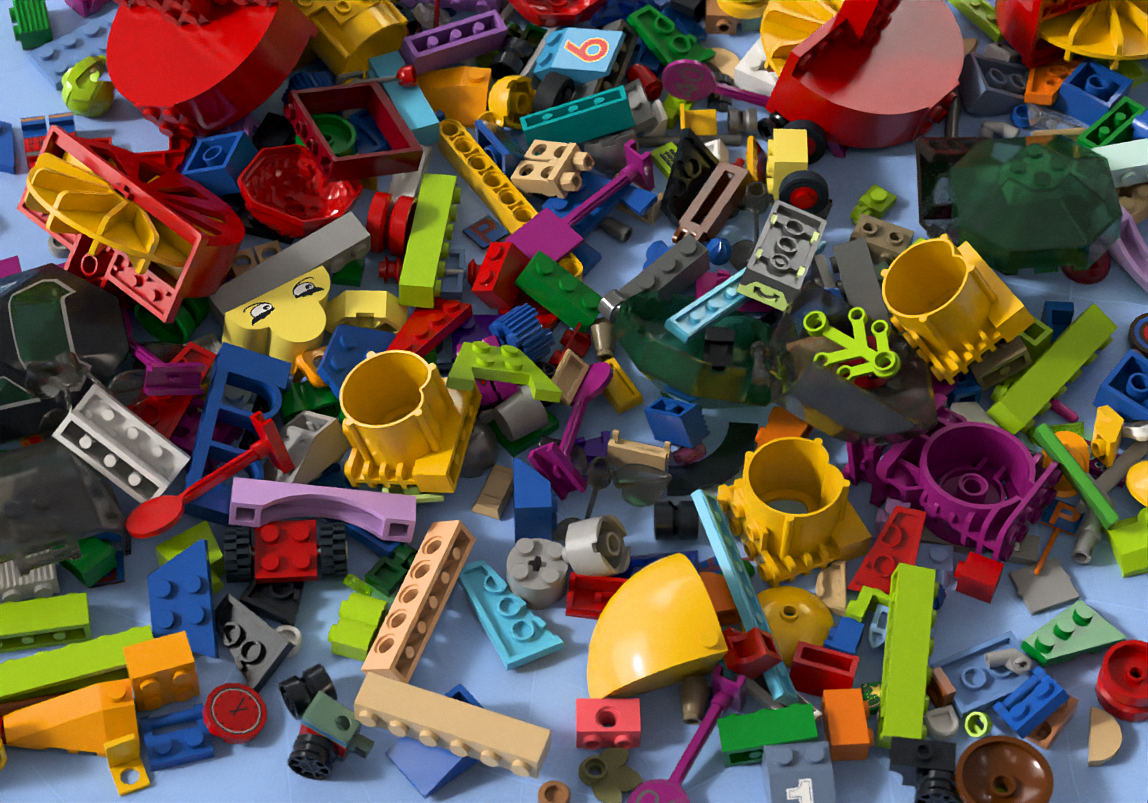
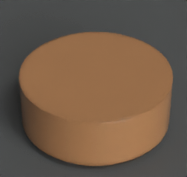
(554, 792)

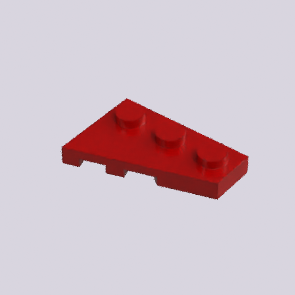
(894, 545)

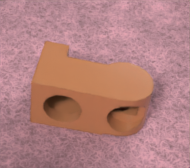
(1047, 732)

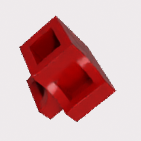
(750, 652)

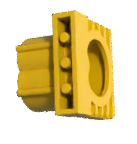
(351, 33)
(950, 305)
(421, 447)
(786, 542)

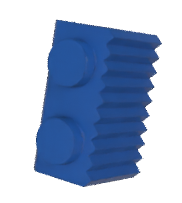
(677, 422)

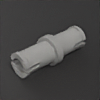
(1088, 536)

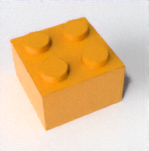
(161, 671)

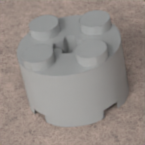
(597, 547)
(537, 572)

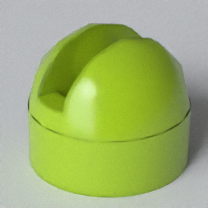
(974, 728)

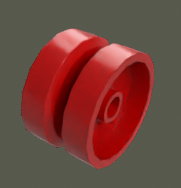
(390, 223)
(1124, 681)

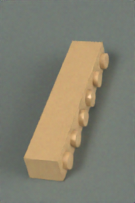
(452, 725)

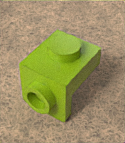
(866, 601)

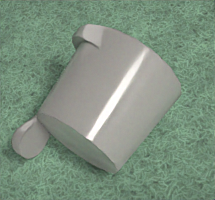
(517, 414)

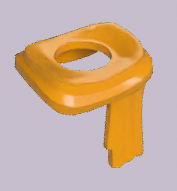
(306, 368)

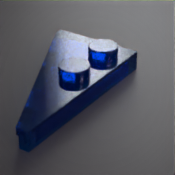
(619, 9)

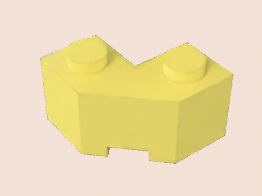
(366, 310)

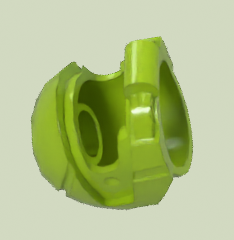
(84, 92)

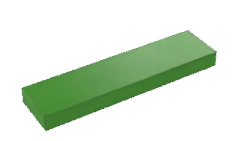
(1076, 476)

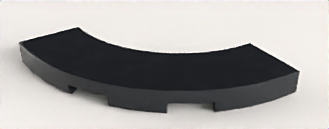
(717, 466)

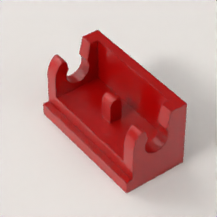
(590, 594)

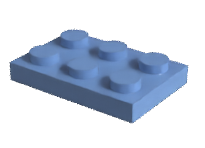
(975, 683)

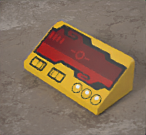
(756, 160)

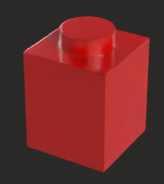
(978, 576)

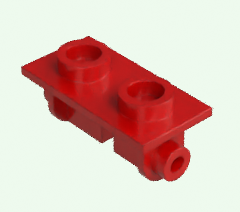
(575, 341)

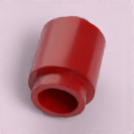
(650, 81)

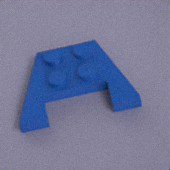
(632, 197)

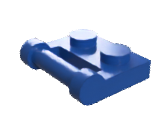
(1031, 703)
(176, 746)

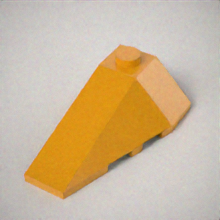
(458, 92)
(76, 719)

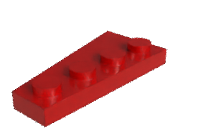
(430, 326)
(167, 411)

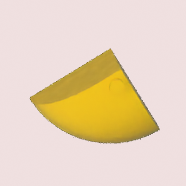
(654, 632)

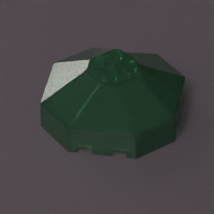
(1034, 203)
(678, 366)

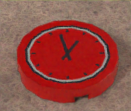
(234, 713)

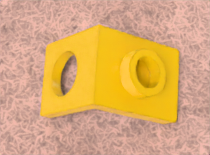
(699, 121)
(124, 755)

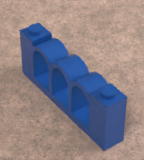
(249, 372)

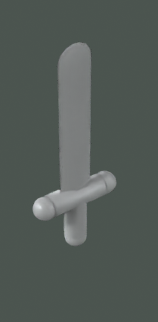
(1116, 472)

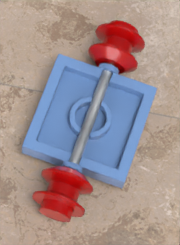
(454, 278)

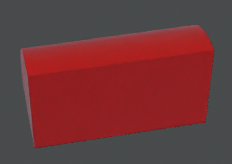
(822, 669)

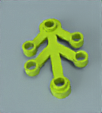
(856, 347)

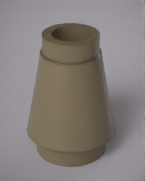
(603, 338)
(694, 697)

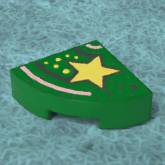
(871, 692)

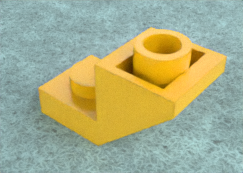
(1107, 435)

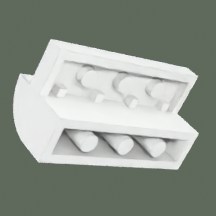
(121, 445)

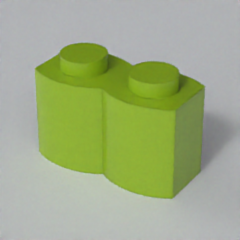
(358, 626)

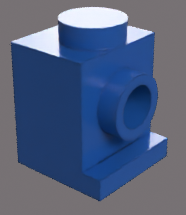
(966, 390)
(846, 636)

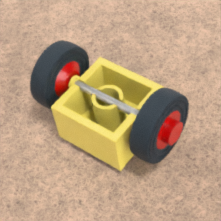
(789, 155)

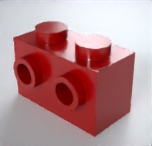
(498, 273)

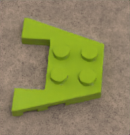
(502, 365)

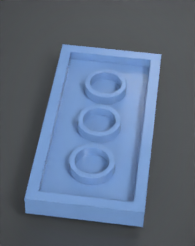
(64, 52)

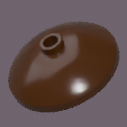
(1006, 765)

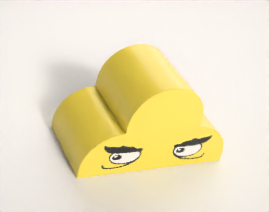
(282, 320)

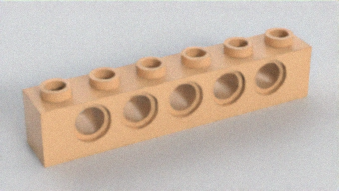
(420, 601)

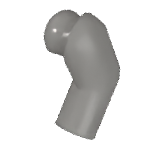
(998, 127)
(1011, 659)

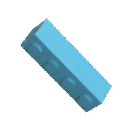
(407, 100)

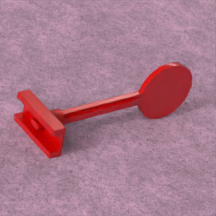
(165, 511)

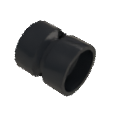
(510, 58)
(675, 520)
(300, 692)

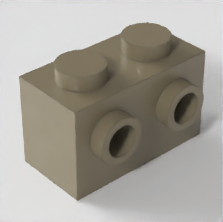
(882, 238)
(1001, 364)

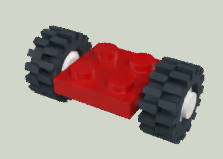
(285, 552)

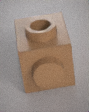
(718, 21)

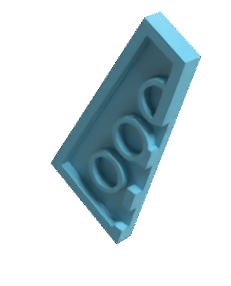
(505, 618)

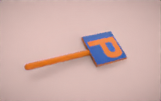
(1062, 518)

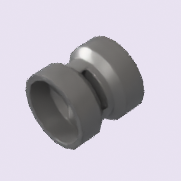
(742, 121)

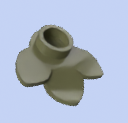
(613, 777)

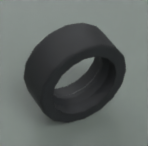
(553, 91)

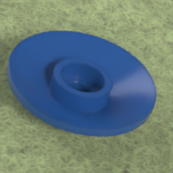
(685, 23)

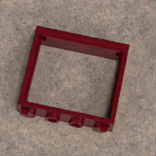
(369, 95)

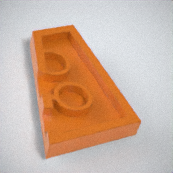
(1046, 80)

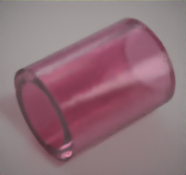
(686, 456)

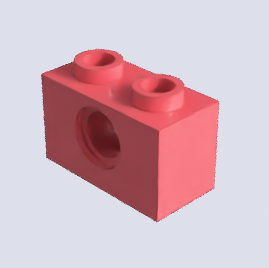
(619, 712)

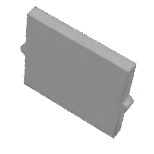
(1044, 590)

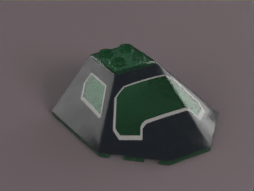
(46, 315)

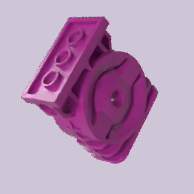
(969, 500)

